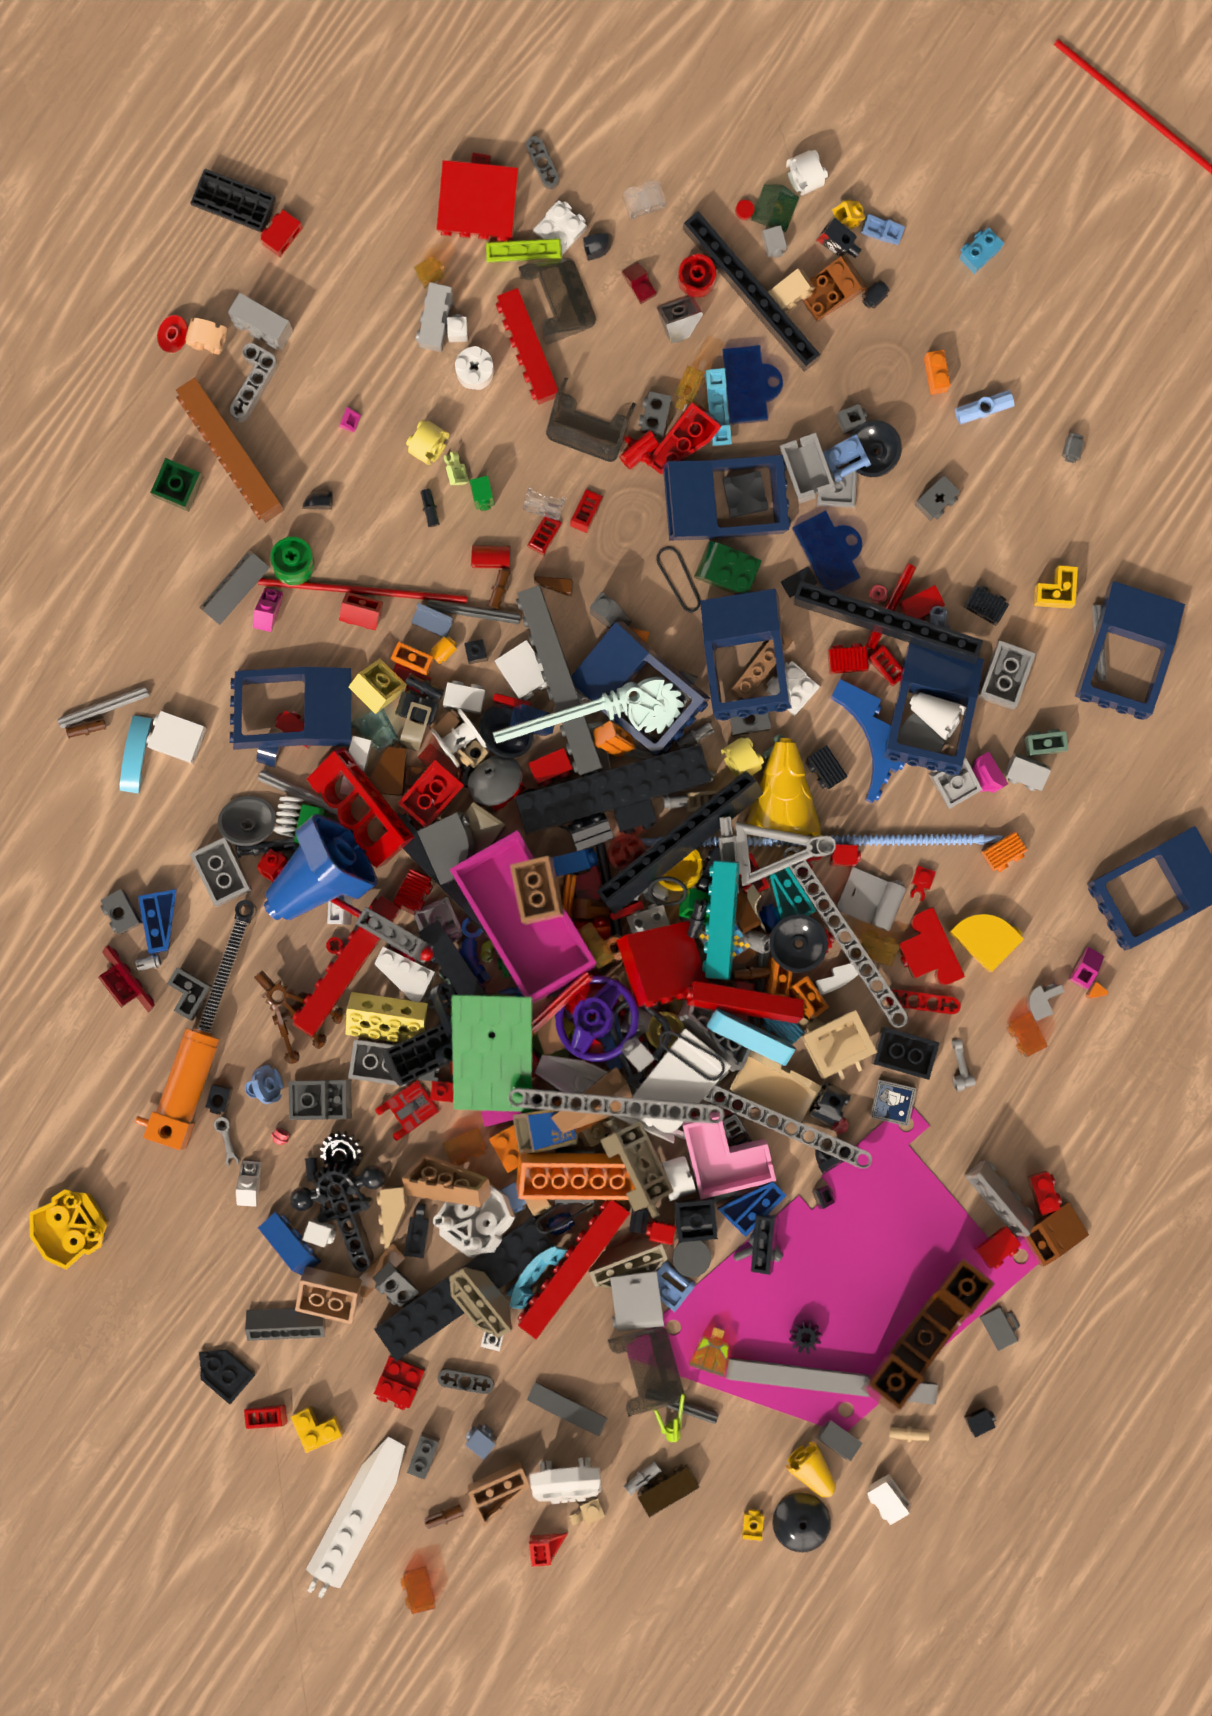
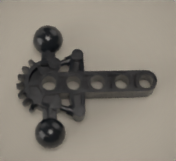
(371, 1177)

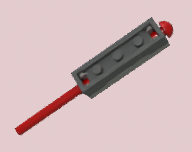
(389, 932)

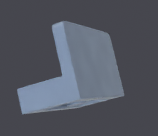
(432, 620)

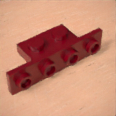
(121, 983)

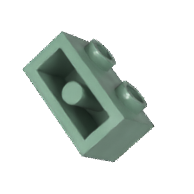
(1044, 744)

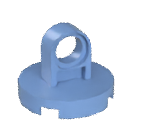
(265, 1084)

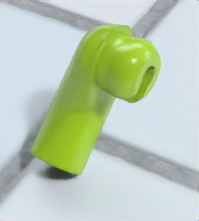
(487, 951)

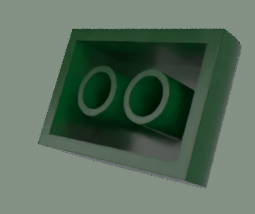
(727, 568)

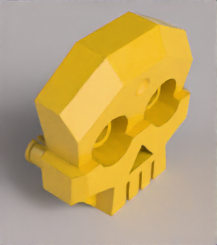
(55, 1236)

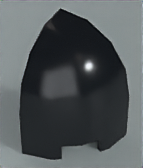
(597, 245)
(319, 500)

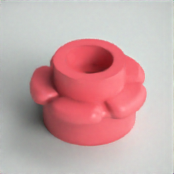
(873, 593)
(841, 1126)
(280, 1136)

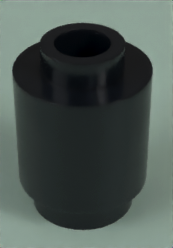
(875, 294)

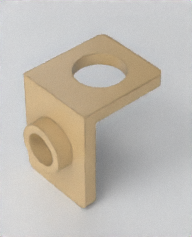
(467, 760)
(592, 1135)

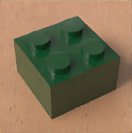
(177, 484)

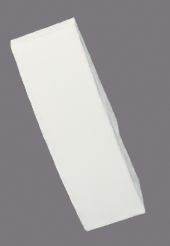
(359, 751)
(841, 976)

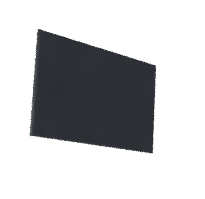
(791, 583)

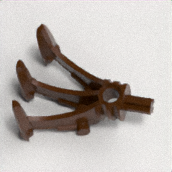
(280, 1018)

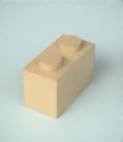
(791, 290)

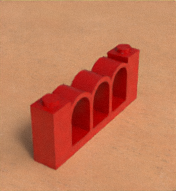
(324, 781)

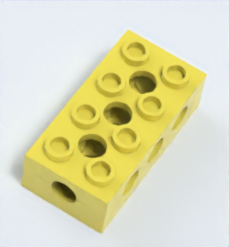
(384, 1017)

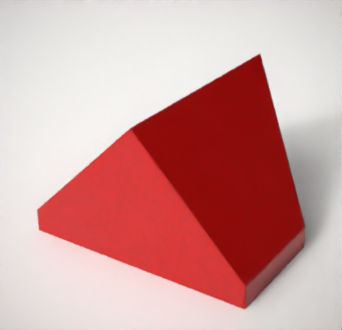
(544, 1548)

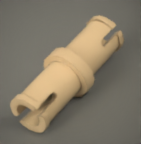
(909, 1434)

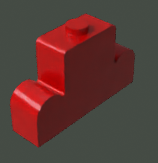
(930, 950)

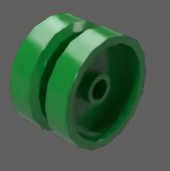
(292, 560)

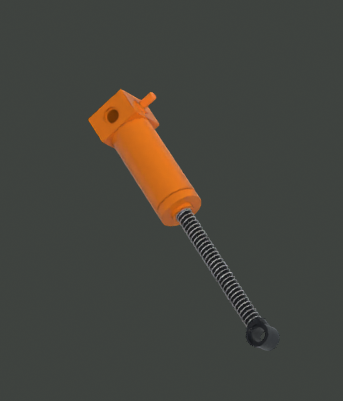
(194, 1056)

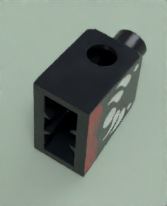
(839, 239)

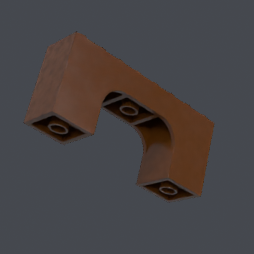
(926, 1335)

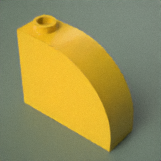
(987, 938)

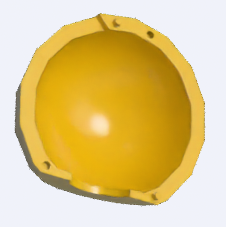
(687, 870)

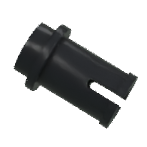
(311, 1168)

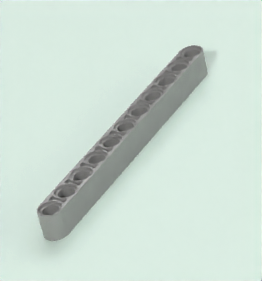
(847, 946)
(606, 1105)
(781, 1126)
(814, 1379)

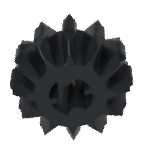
(798, 1336)

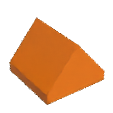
(1096, 990)

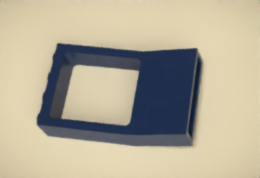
(693, 505)
(1142, 619)
(743, 621)
(617, 662)
(943, 678)
(325, 707)
(1189, 872)

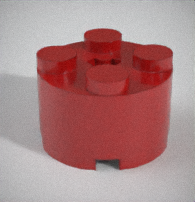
(695, 265)

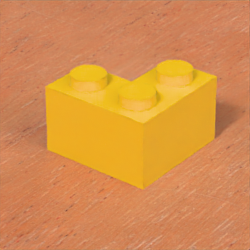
(1061, 593)
(313, 1433)

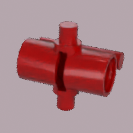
(639, 450)

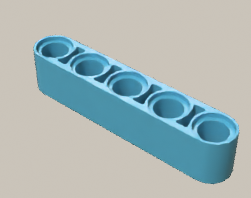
(751, 1036)

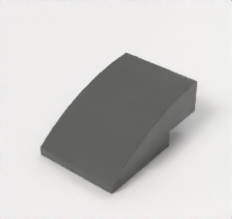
(320, 1100)

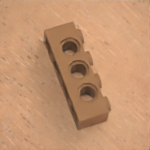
(758, 670)

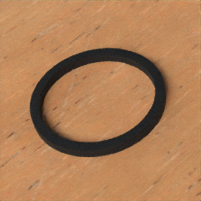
(669, 879)

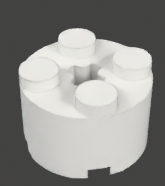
(806, 172)
(471, 378)
(679, 1177)

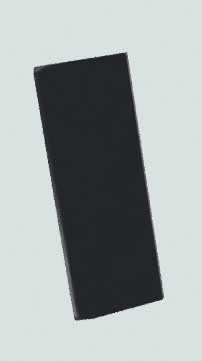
(764, 1243)

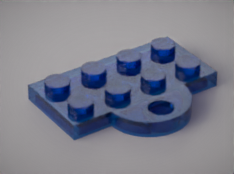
(748, 384)
(828, 550)

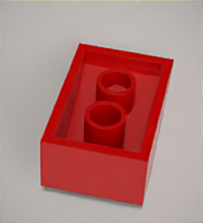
(431, 794)

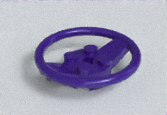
(586, 1030)

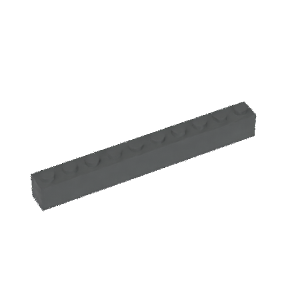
(559, 678)

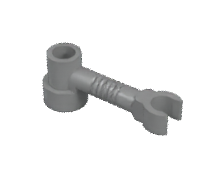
(963, 1080)
(230, 1153)

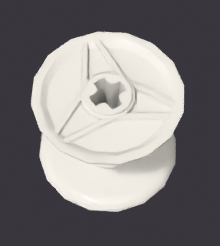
(458, 738)

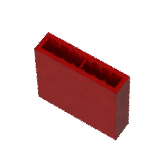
(477, 200)
(661, 963)

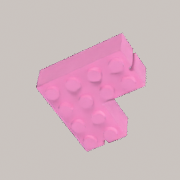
(725, 1168)

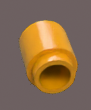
(443, 649)

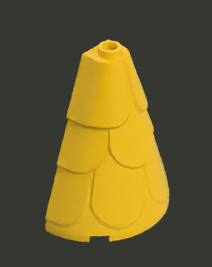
(786, 795)

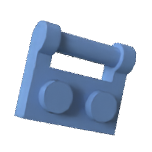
(844, 453)
(670, 1294)

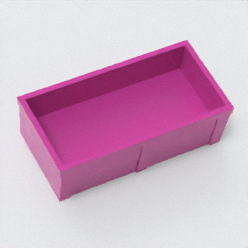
(537, 954)

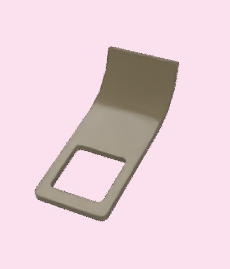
(412, 731)
(753, 897)

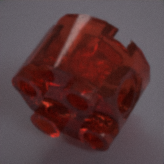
(625, 850)

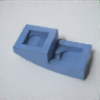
(882, 230)

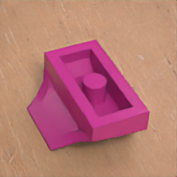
(988, 773)

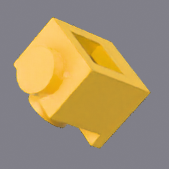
(752, 1533)

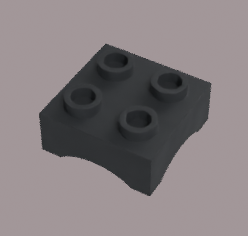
(745, 494)

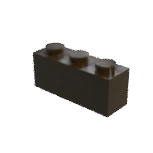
(667, 1489)

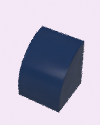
(268, 756)

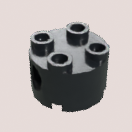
(829, 1104)

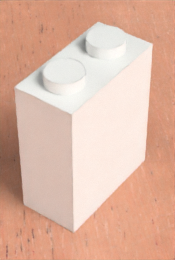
(522, 671)
(176, 737)

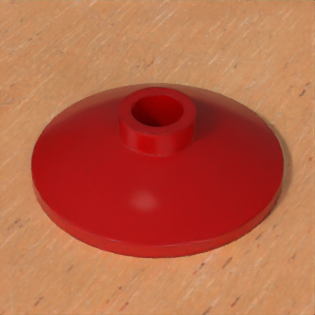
(172, 333)

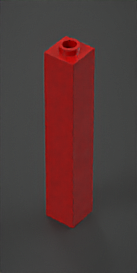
(744, 1002)

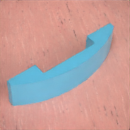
(718, 404)
(134, 754)
(522, 1293)

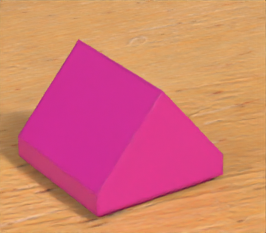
(350, 420)

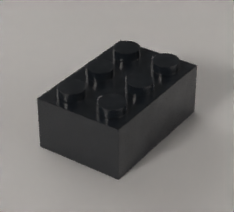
(905, 1053)

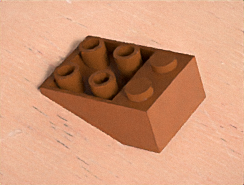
(834, 288)
(1055, 1234)

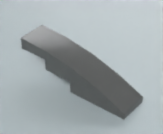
(567, 1409)

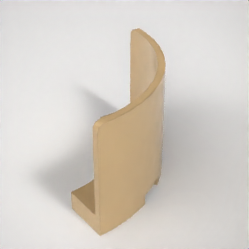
(774, 1087)

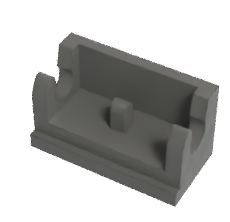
(839, 1440)

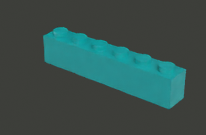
(722, 919)

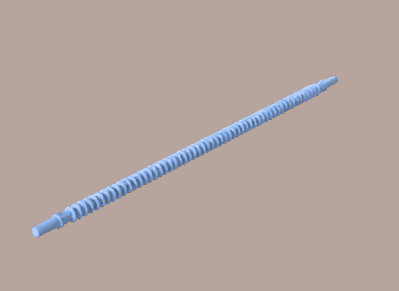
(978, 839)

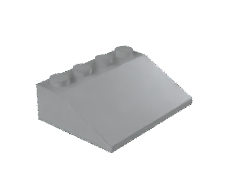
(1001, 1199)

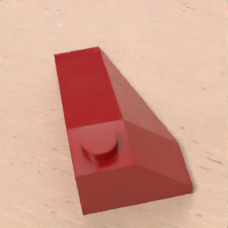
(688, 435)

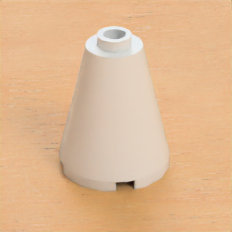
(938, 713)

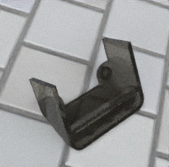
(584, 431)

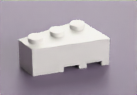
(405, 974)

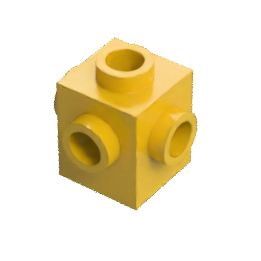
(849, 213)

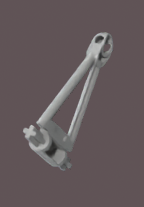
(736, 848)

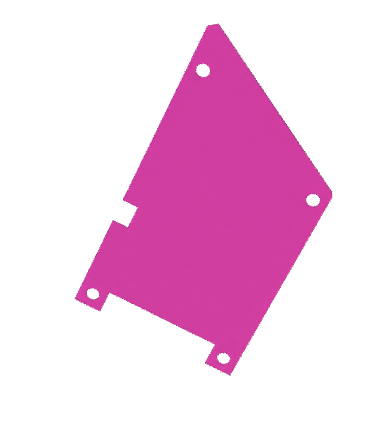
(848, 1269)

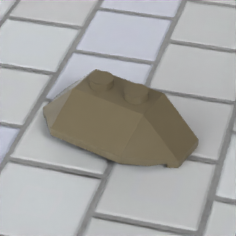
(629, 1258)
(481, 1301)

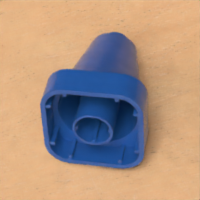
(320, 870)

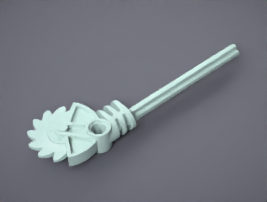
(650, 707)

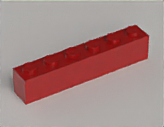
(527, 345)

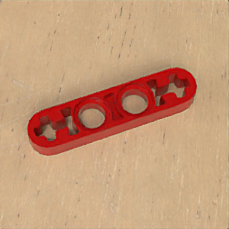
(922, 1004)

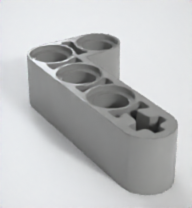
(249, 385)

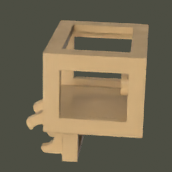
(839, 1044)

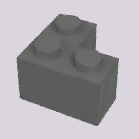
(194, 992)

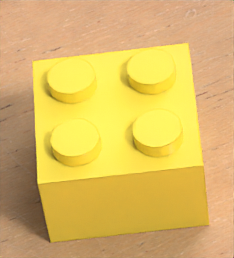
(377, 686)

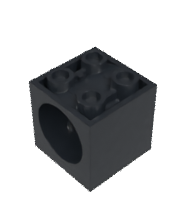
(695, 1220)

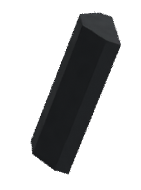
(233, 200)
(415, 1055)

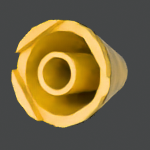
(811, 1469)

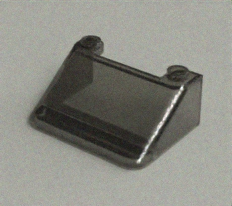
(565, 296)
(652, 1369)

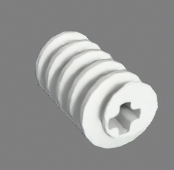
(287, 815)

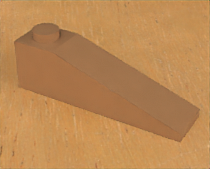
(609, 1084)

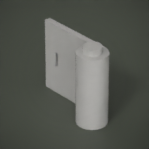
(873, 900)
(636, 1301)

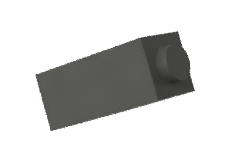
(608, 611)

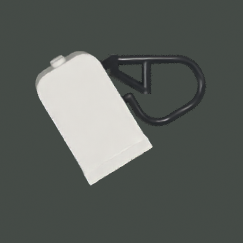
(671, 1077)

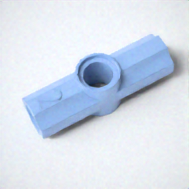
(995, 403)

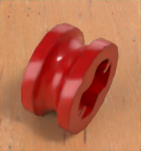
(329, 946)

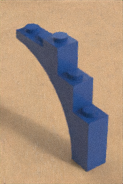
(863, 708)

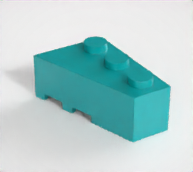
(790, 895)

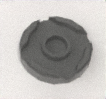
(691, 1258)

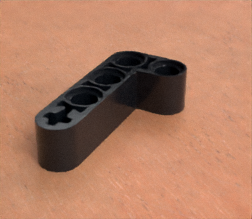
(445, 1018)

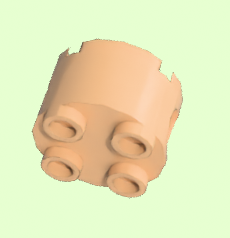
(206, 335)

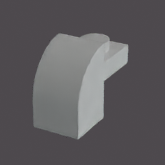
(1038, 1003)

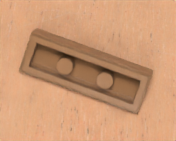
(392, 1255)

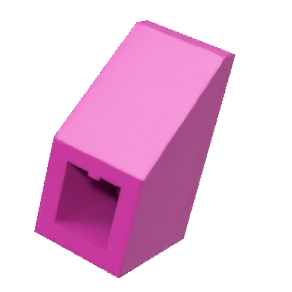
(267, 610)
(1087, 968)

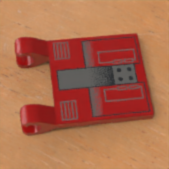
(410, 1108)

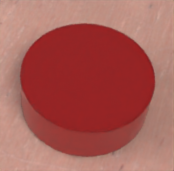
(744, 209)

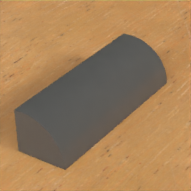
(234, 587)
(282, 1324)

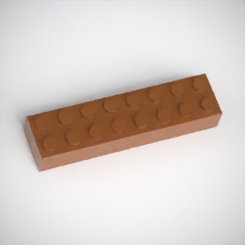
(226, 446)

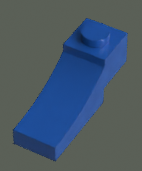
(575, 862)

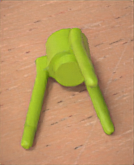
(673, 1428)

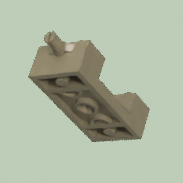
(650, 1180)

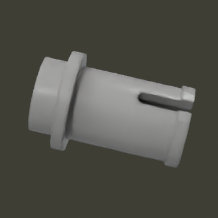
(674, 801)
(148, 962)

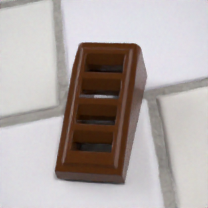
(559, 585)

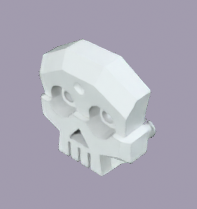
(454, 1221)
(566, 1483)

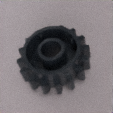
(344, 1143)

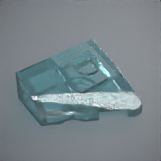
(376, 728)

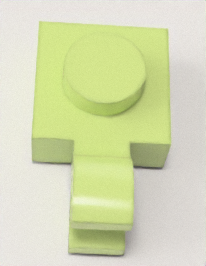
(456, 471)

